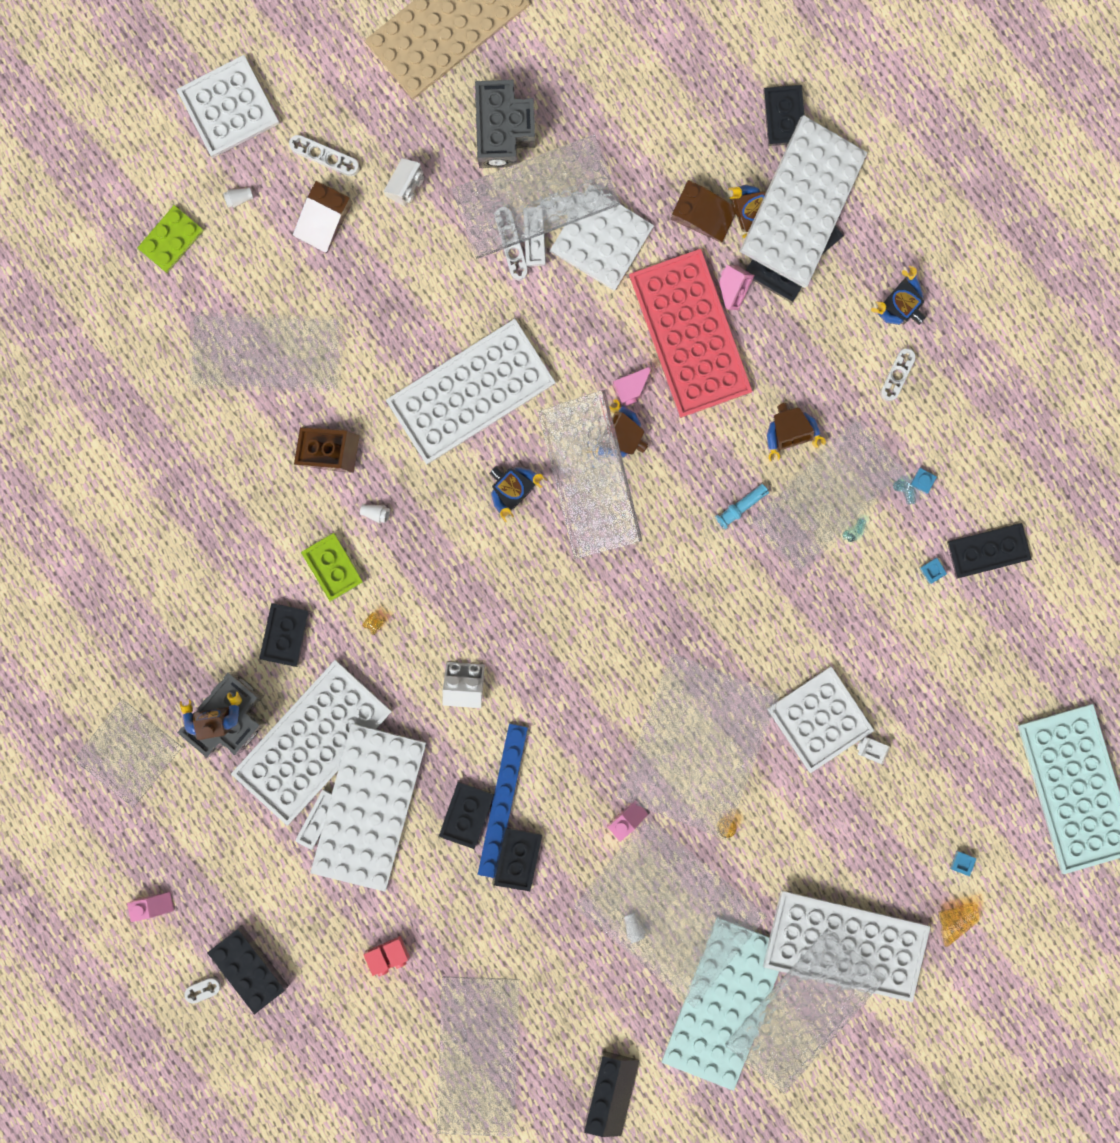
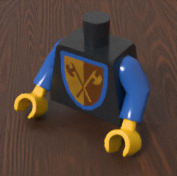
(903, 301)
(512, 488)

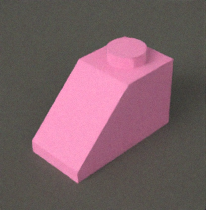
(734, 285)
(631, 386)
(627, 821)
(150, 906)

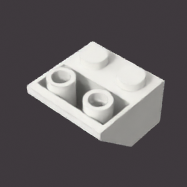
(404, 181)
(463, 684)

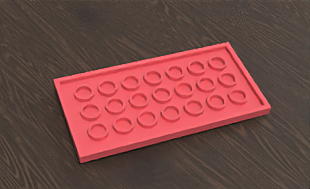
(690, 333)

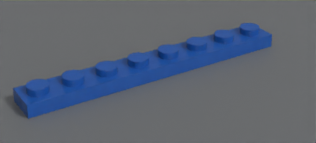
(502, 798)

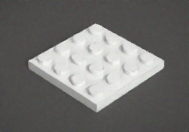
(228, 106)
(603, 244)
(820, 719)

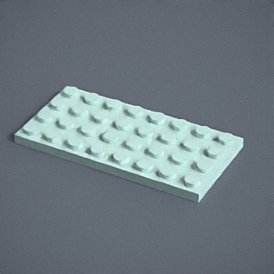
(1075, 786)
(702, 1031)

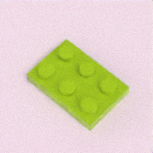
(170, 239)
(332, 567)

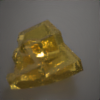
(957, 921)

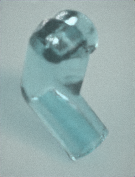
(905, 487)
(856, 533)

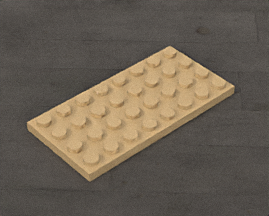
(436, 36)

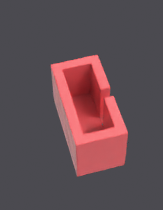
(386, 956)

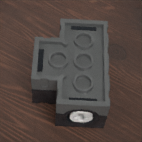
(502, 123)
(248, 723)

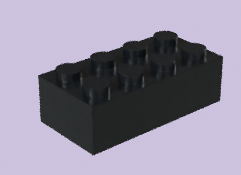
(248, 969)

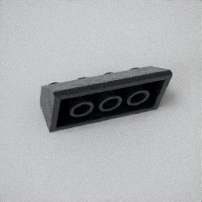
(610, 1095)

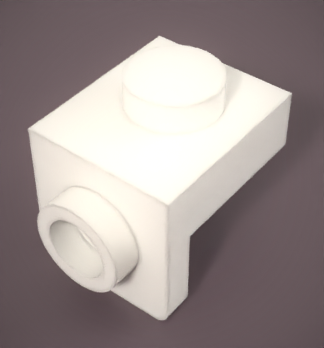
(873, 750)

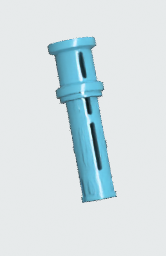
(734, 511)

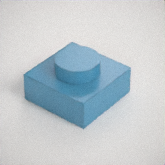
(923, 480)
(933, 571)
(963, 863)

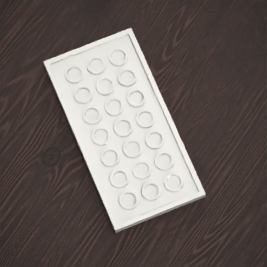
(803, 201)
(470, 391)
(308, 742)
(368, 807)
(884, 941)

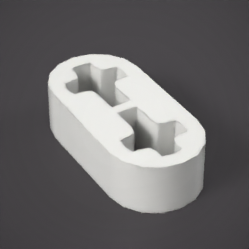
(201, 986)

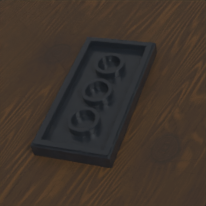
(989, 550)

